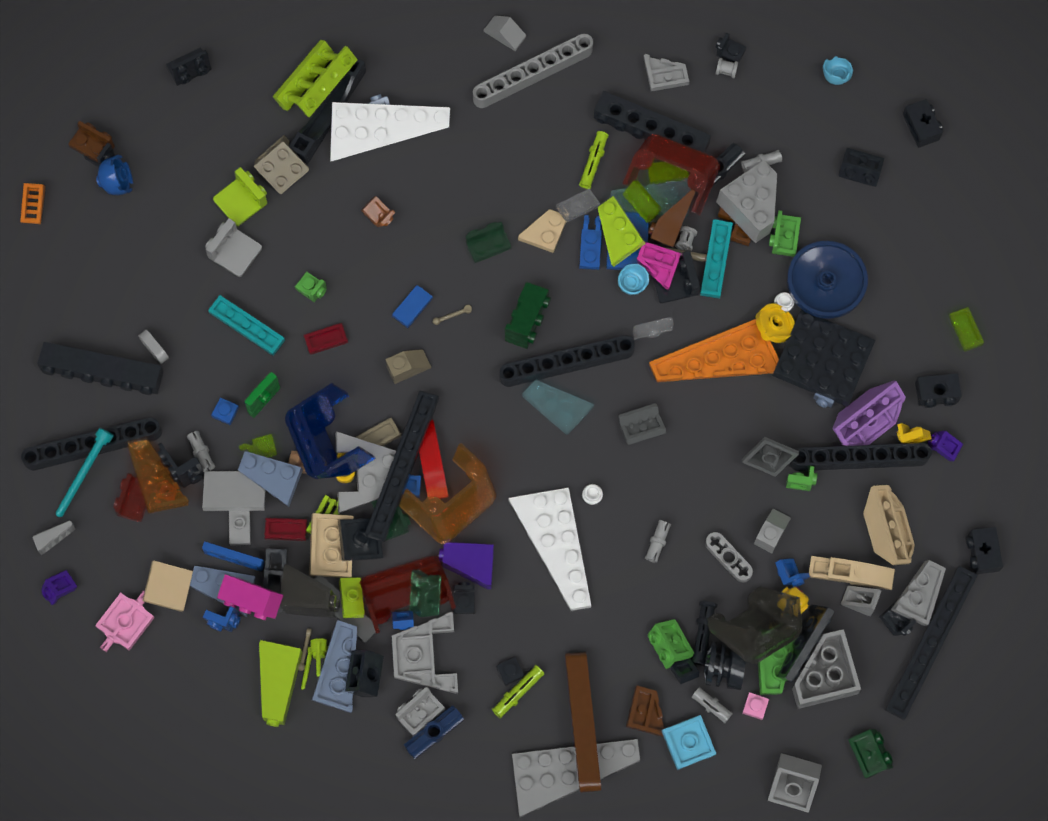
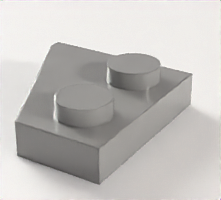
(664, 73)

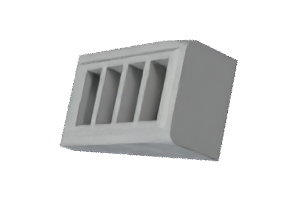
(46, 540)

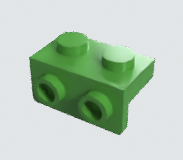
(786, 235)

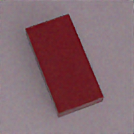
(325, 338)
(285, 529)

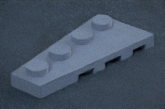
(334, 671)

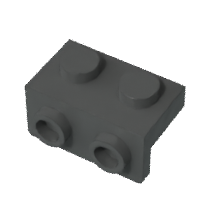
(641, 424)

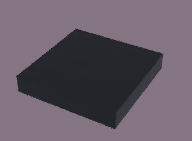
(355, 544)

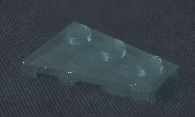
(556, 405)

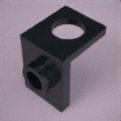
(106, 152)

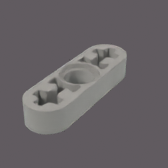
(723, 542)

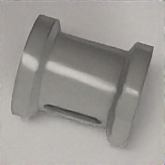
(726, 68)
(686, 238)

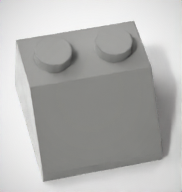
(794, 782)

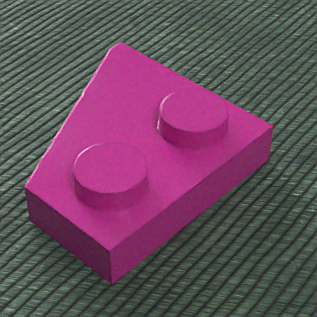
(659, 262)

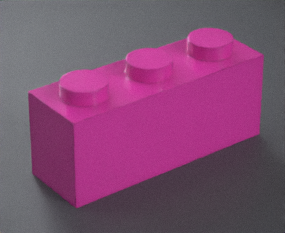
(249, 597)

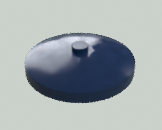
(827, 279)

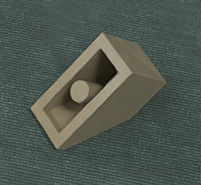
(407, 364)

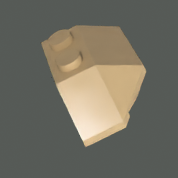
(888, 526)

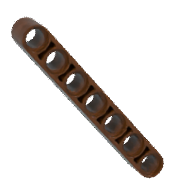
(583, 722)

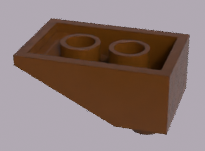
(669, 224)

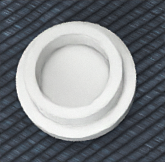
(785, 300)
(592, 494)

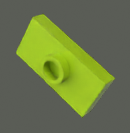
(351, 598)

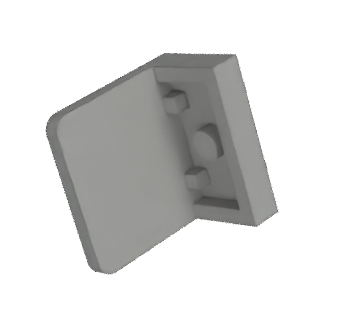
(232, 249)

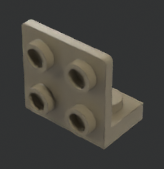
(280, 165)

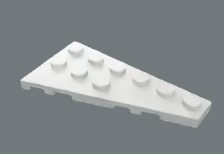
(371, 126)
(553, 531)

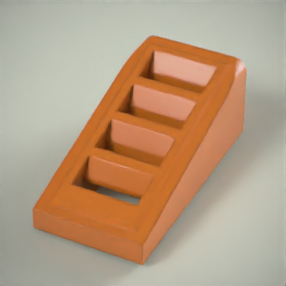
(32, 187)

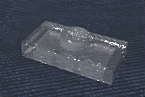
(578, 205)
(653, 328)

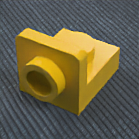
(913, 435)

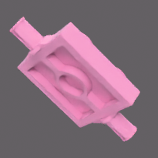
(124, 622)

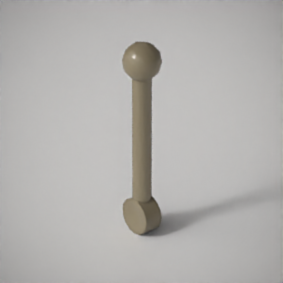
(467, 309)
(301, 667)

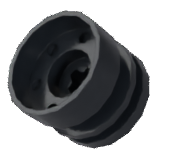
(724, 666)

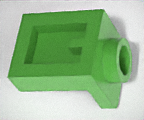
(311, 287)
(801, 482)

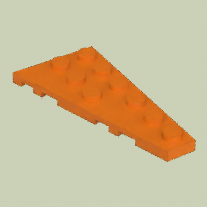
(727, 354)

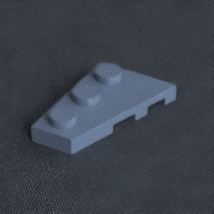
(272, 475)
(209, 582)

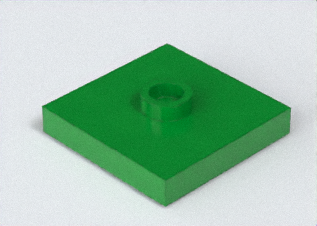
(262, 394)

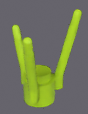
(318, 650)

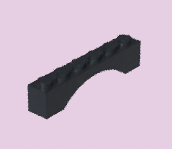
(313, 133)

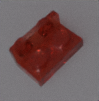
(131, 501)

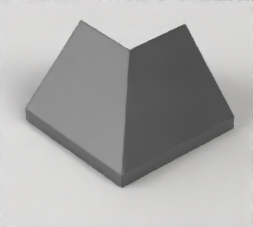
(770, 456)

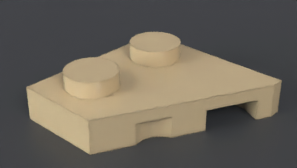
(544, 231)

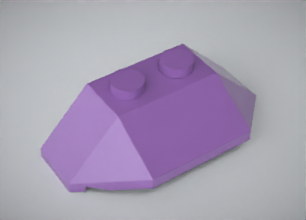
(869, 415)

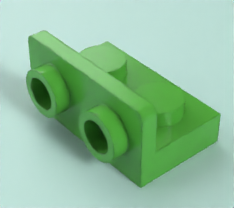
(670, 643)

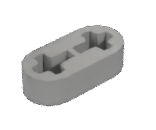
(153, 346)

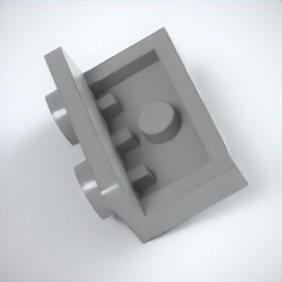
(419, 711)

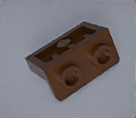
(90, 141)

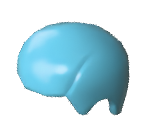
(837, 70)
(633, 279)

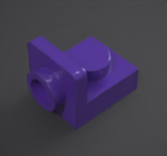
(945, 444)
(58, 586)

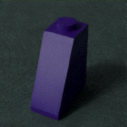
(469, 561)

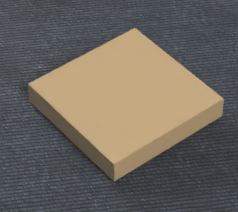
(167, 586)

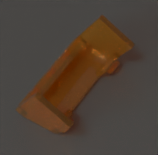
(449, 519)

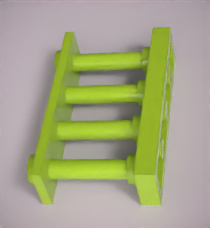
(307, 71)

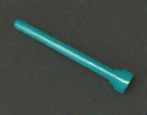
(102, 438)

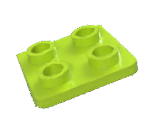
(241, 198)

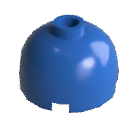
(114, 176)

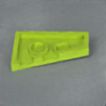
(619, 232)

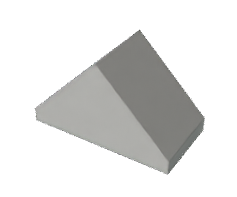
(505, 31)
(861, 599)

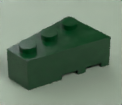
(527, 315)

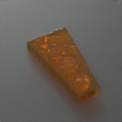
(154, 479)

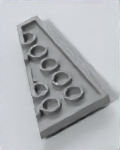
(553, 772)

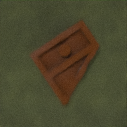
(645, 712)

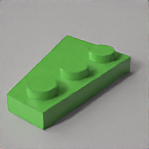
(769, 669)

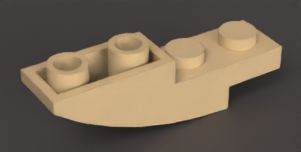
(851, 572)

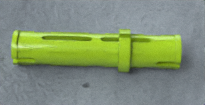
(586, 180)
(500, 709)

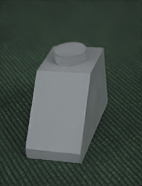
(772, 530)

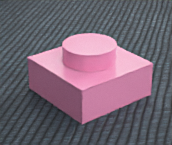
(755, 706)

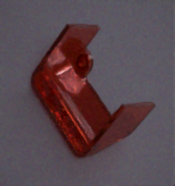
(701, 166)
(392, 588)

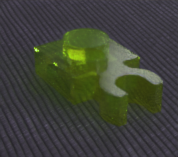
(261, 446)

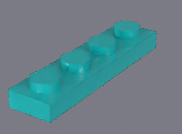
(716, 259)
(246, 325)

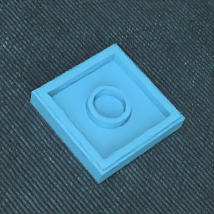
(688, 742)

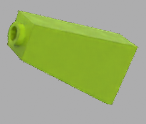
(278, 677)

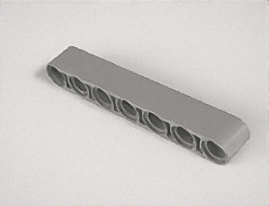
(528, 78)

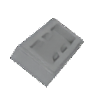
(239, 528)

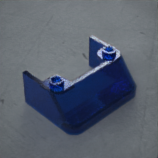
(314, 447)

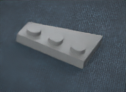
(921, 593)

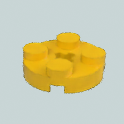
(765, 323)

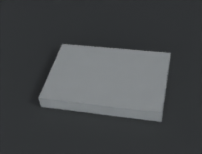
(231, 492)

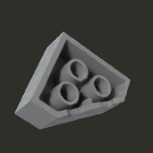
(752, 200)
(828, 673)

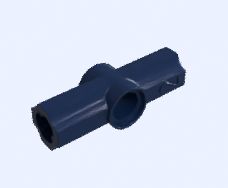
(423, 741)

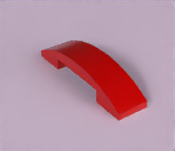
(432, 465)

